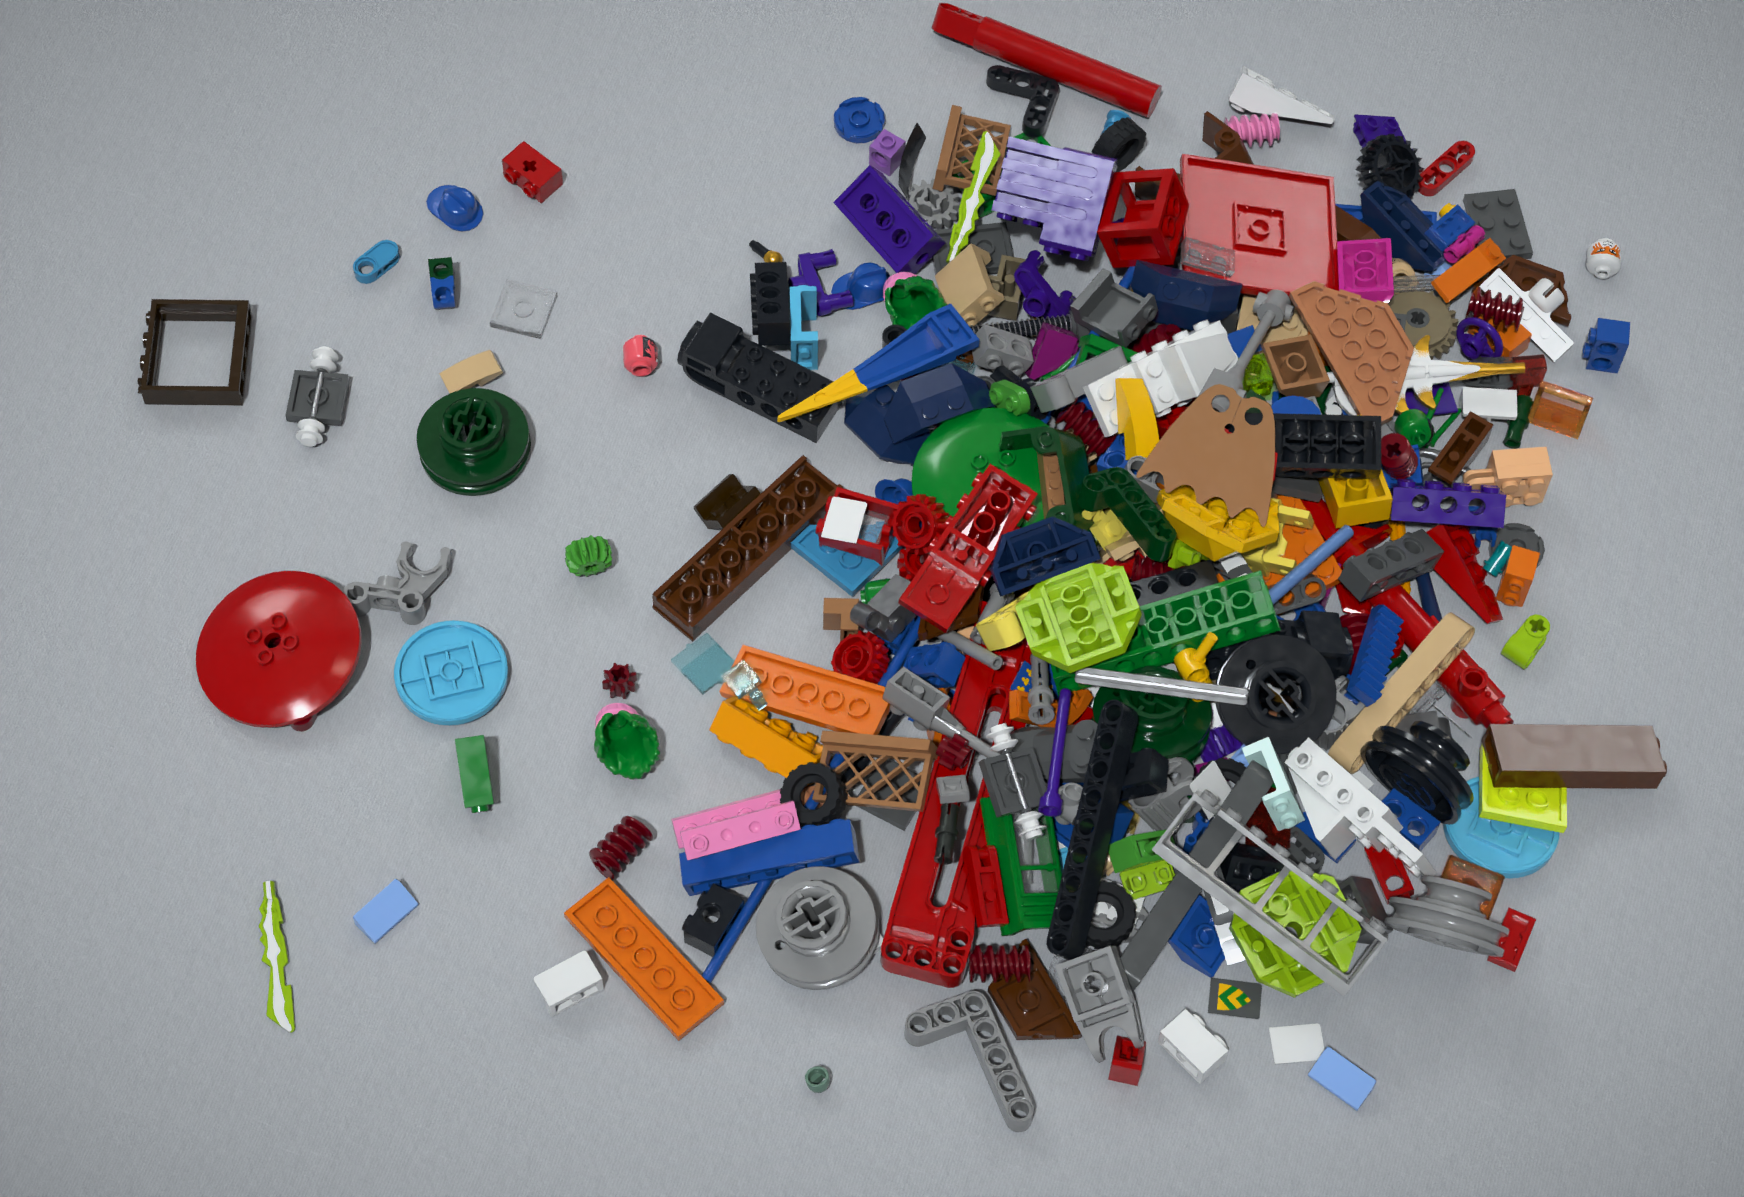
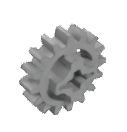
(934, 205)

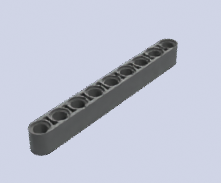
(1181, 890)

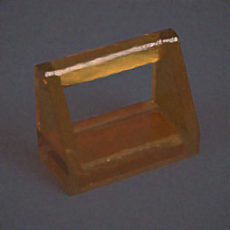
(1557, 416)

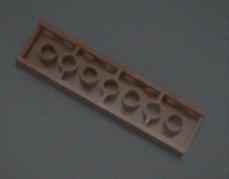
(745, 551)

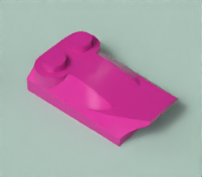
(1366, 268)

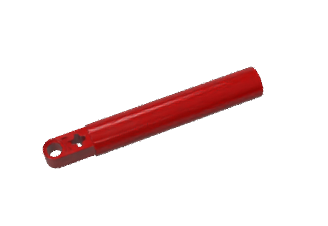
(1048, 59)

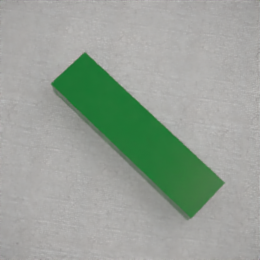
(1229, 609)

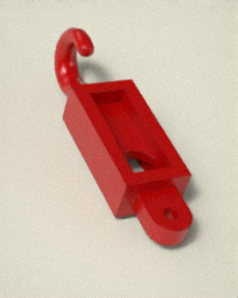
(1386, 866)

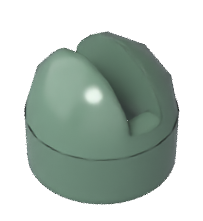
(815, 1076)

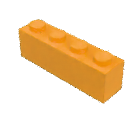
(765, 738)

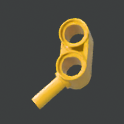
(1191, 662)

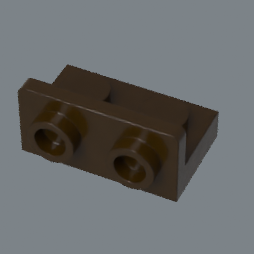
(725, 502)

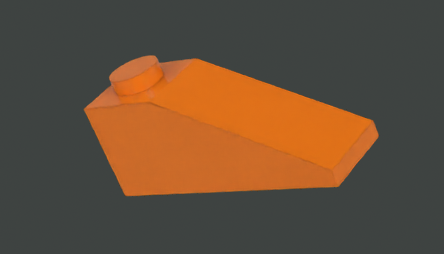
(1468, 270)

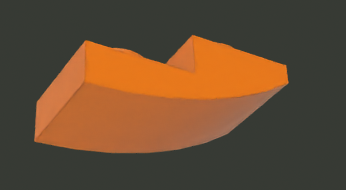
(1078, 703)

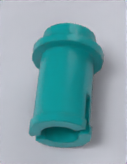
(1497, 559)

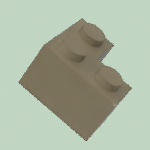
(1006, 284)

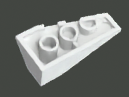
(1258, 95)

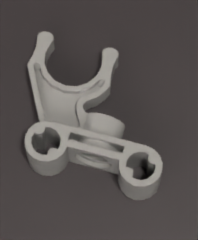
(402, 594)

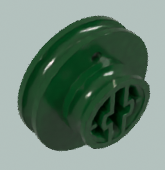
(473, 441)
(1165, 722)

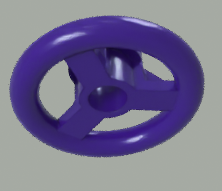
(1476, 344)

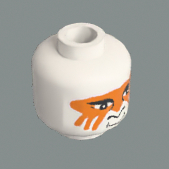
(1603, 257)

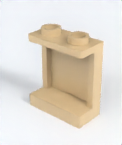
(968, 286)

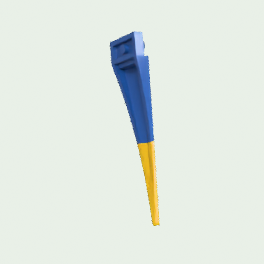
(924, 346)

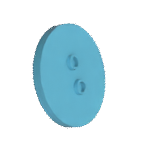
(451, 672)
(1499, 845)

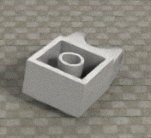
(1102, 1009)

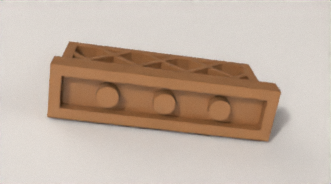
(953, 149)
(883, 747)

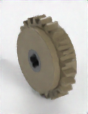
(1427, 317)

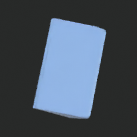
(385, 911)
(1342, 1078)

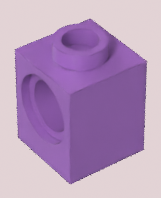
(886, 152)

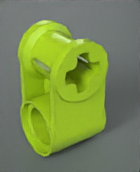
(1526, 643)

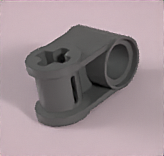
(1497, 381)

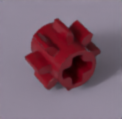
(619, 681)
(953, 752)

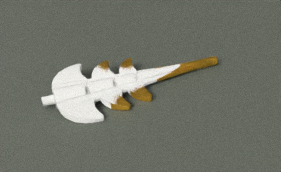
(1425, 372)

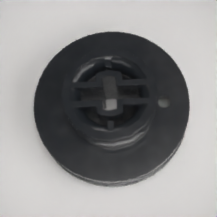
(1275, 656)
(1421, 768)

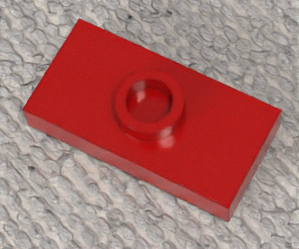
(1514, 945)

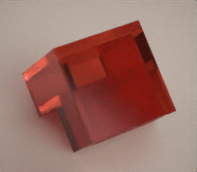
(1534, 372)

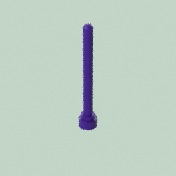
(1051, 802)

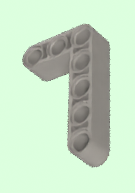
(984, 1049)

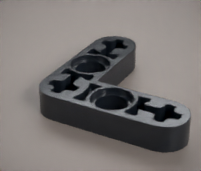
(1033, 91)

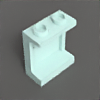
(1281, 803)

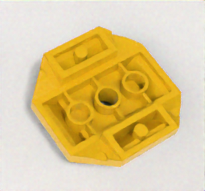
(1211, 529)

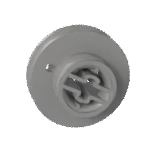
(1449, 917)
(827, 952)

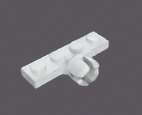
(1536, 311)

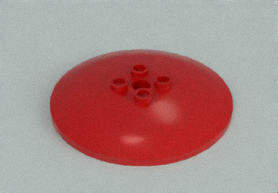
(300, 674)

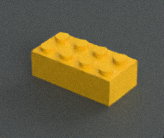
(1357, 500)

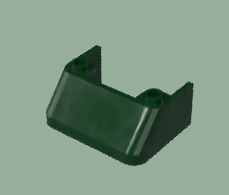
(1071, 462)

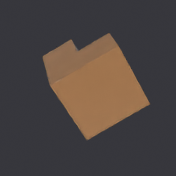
(837, 616)

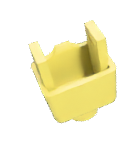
(1268, 557)

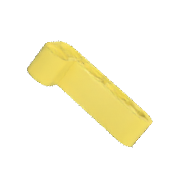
(1002, 627)

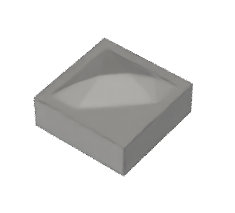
(952, 789)

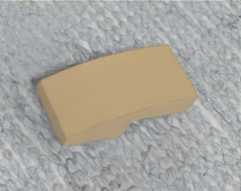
(471, 371)
(1123, 549)

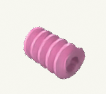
(1256, 128)

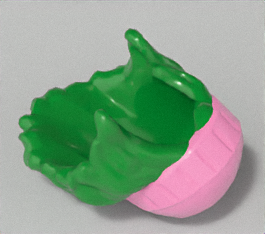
(910, 298)
(625, 741)

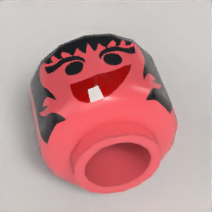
(640, 355)

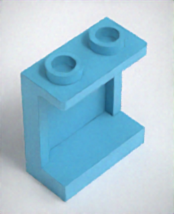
(803, 308)

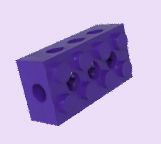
(889, 222)
(1489, 514)

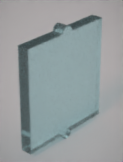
(703, 663)

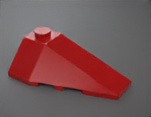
(1462, 572)

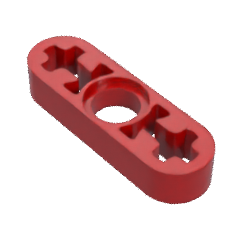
(1449, 158)

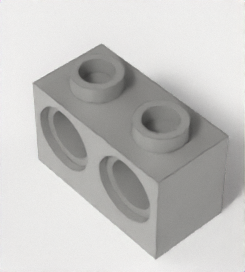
(1002, 348)

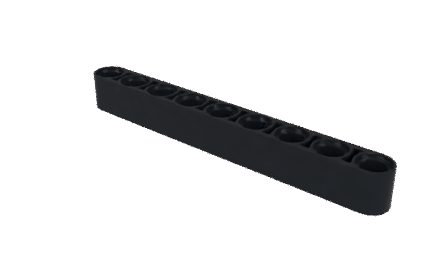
(1093, 843)

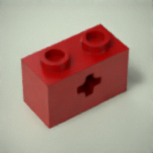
(532, 172)

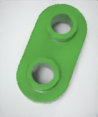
(1009, 396)

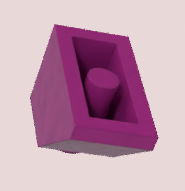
(1051, 350)

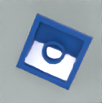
(1197, 939)

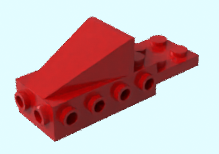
(967, 547)

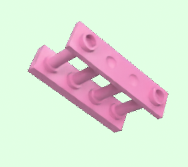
(735, 824)

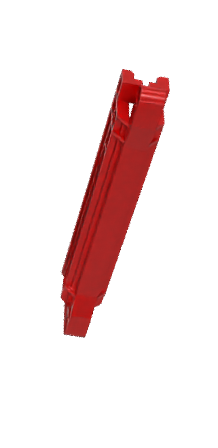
(914, 924)

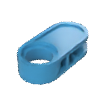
(381, 257)

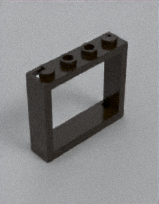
(195, 310)

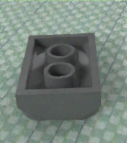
(1076, 749)

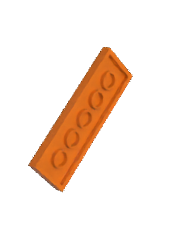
(814, 693)
(644, 958)

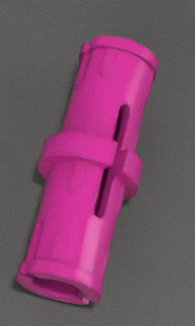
(1464, 244)

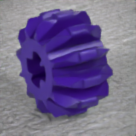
(1219, 744)

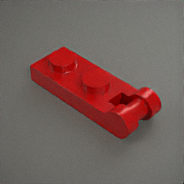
(986, 886)

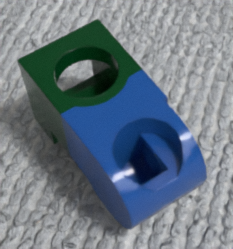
(442, 282)

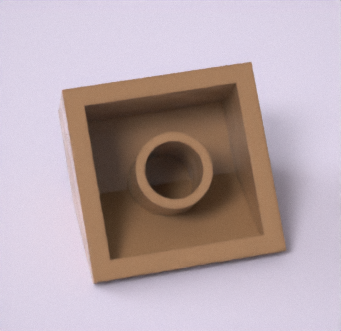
(1296, 366)

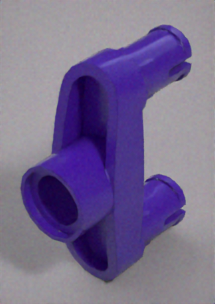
(807, 276)
(1038, 294)

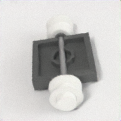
(317, 397)
(1014, 781)

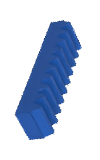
(1374, 655)

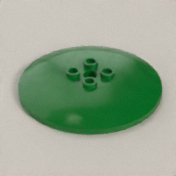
(968, 446)

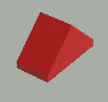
(1126, 1062)

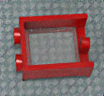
(876, 528)

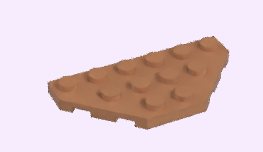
(1360, 345)

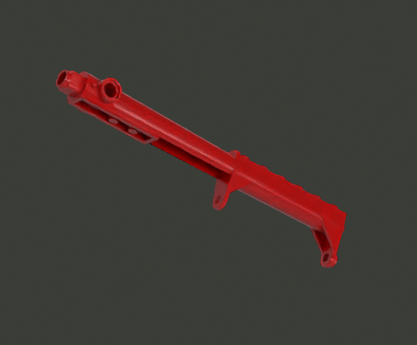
(1464, 681)

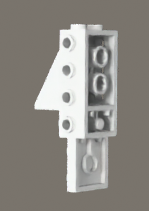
(1170, 372)
(1346, 810)

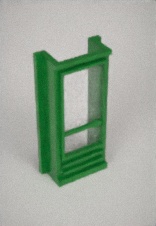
(1027, 869)

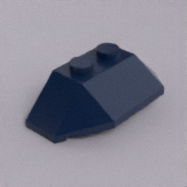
(1398, 218)
(1185, 296)
(932, 399)
(866, 420)
(1040, 553)

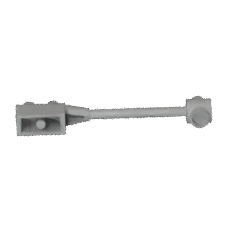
(1271, 310)
(927, 707)

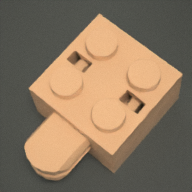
(1517, 472)

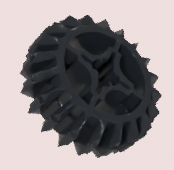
(1390, 152)

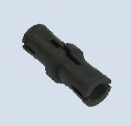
(946, 834)

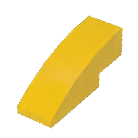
(1135, 417)

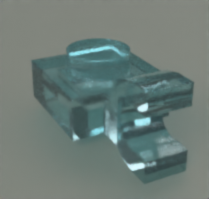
(744, 681)

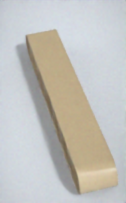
(1404, 688)

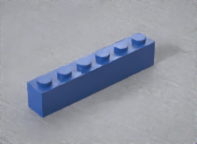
(772, 858)

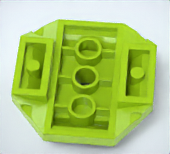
(1080, 616)
(1299, 907)

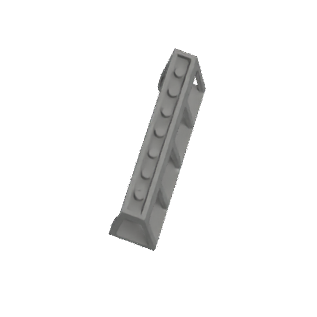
(1253, 913)

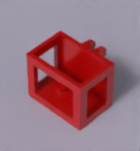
(1149, 226)

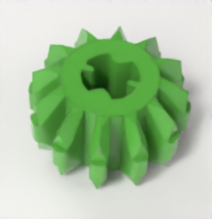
(588, 556)

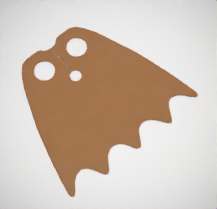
(1219, 463)

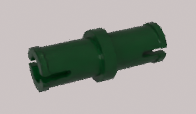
(1517, 427)

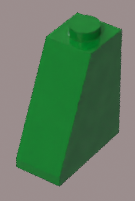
(474, 773)

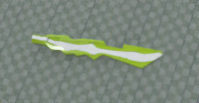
(983, 164)
(275, 956)

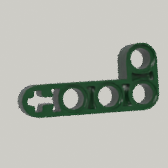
(1132, 506)

